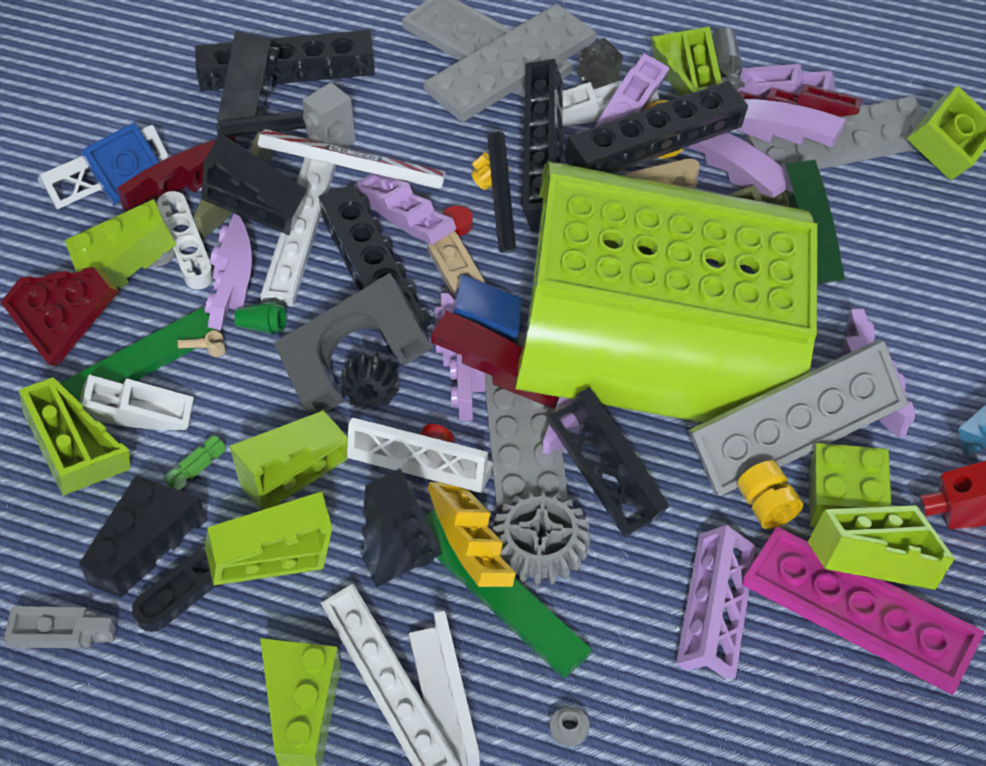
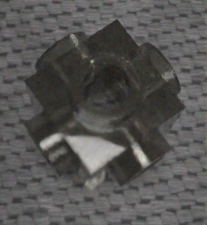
(600, 64)

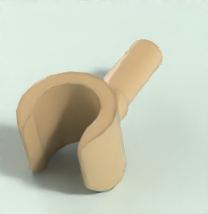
(213, 342)

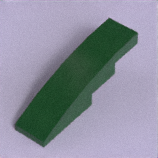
(808, 193)

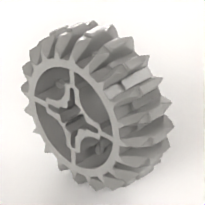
(563, 535)

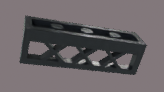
(618, 456)

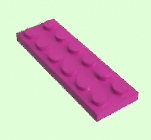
(865, 611)

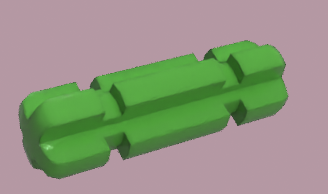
(195, 462)

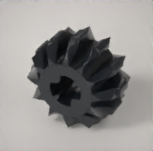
(370, 380)

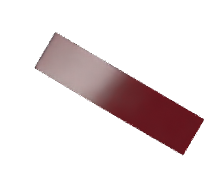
(815, 98)
(168, 175)
(485, 352)

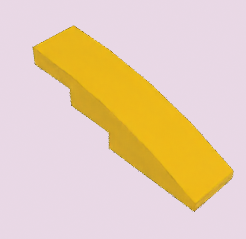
(470, 537)

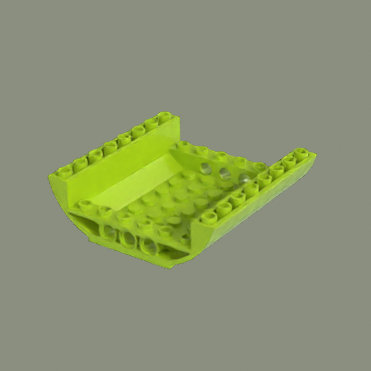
(666, 325)

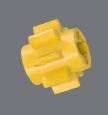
(482, 171)

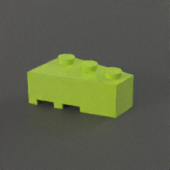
(123, 243)
(288, 458)
(882, 545)
(300, 698)

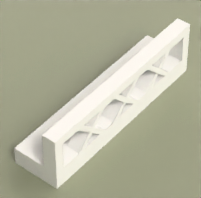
(78, 166)
(418, 455)
(443, 689)

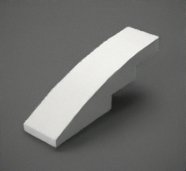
(587, 105)

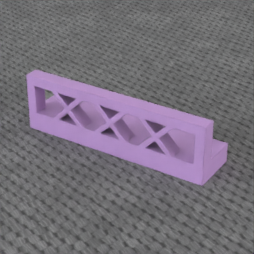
(709, 596)

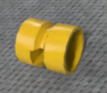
(770, 495)

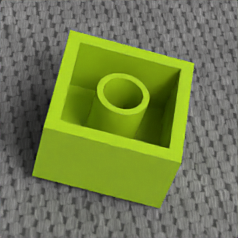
(952, 133)
(847, 478)

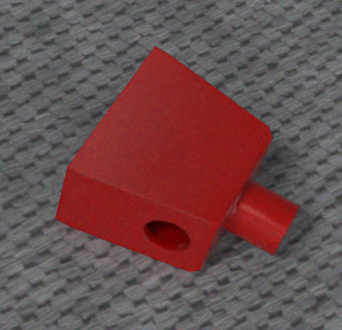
(959, 497)

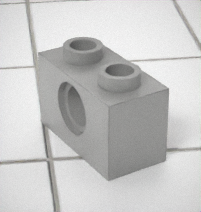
(329, 117)

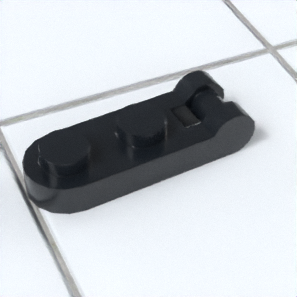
(173, 593)

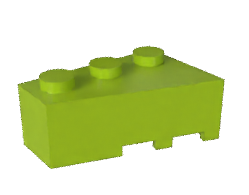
(690, 59)
(70, 439)
(270, 542)

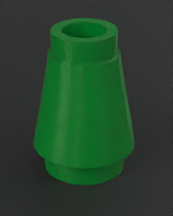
(262, 317)

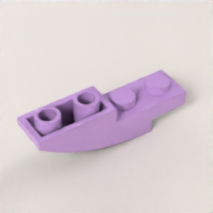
(635, 89)
(230, 273)
(860, 333)
(468, 378)

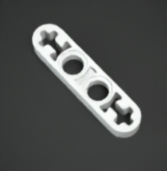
(186, 239)

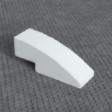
(135, 404)

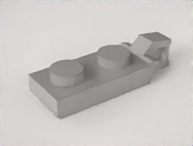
(56, 627)

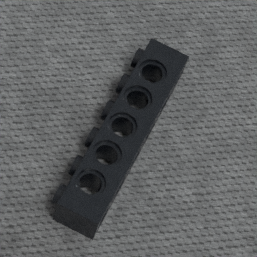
(298, 60)
(657, 130)
(541, 132)
(362, 246)

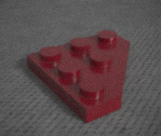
(58, 308)

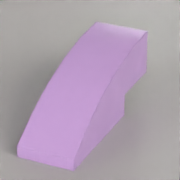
(784, 77)

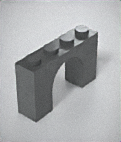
(309, 348)

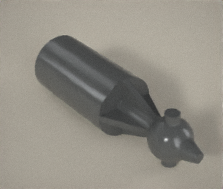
(728, 56)

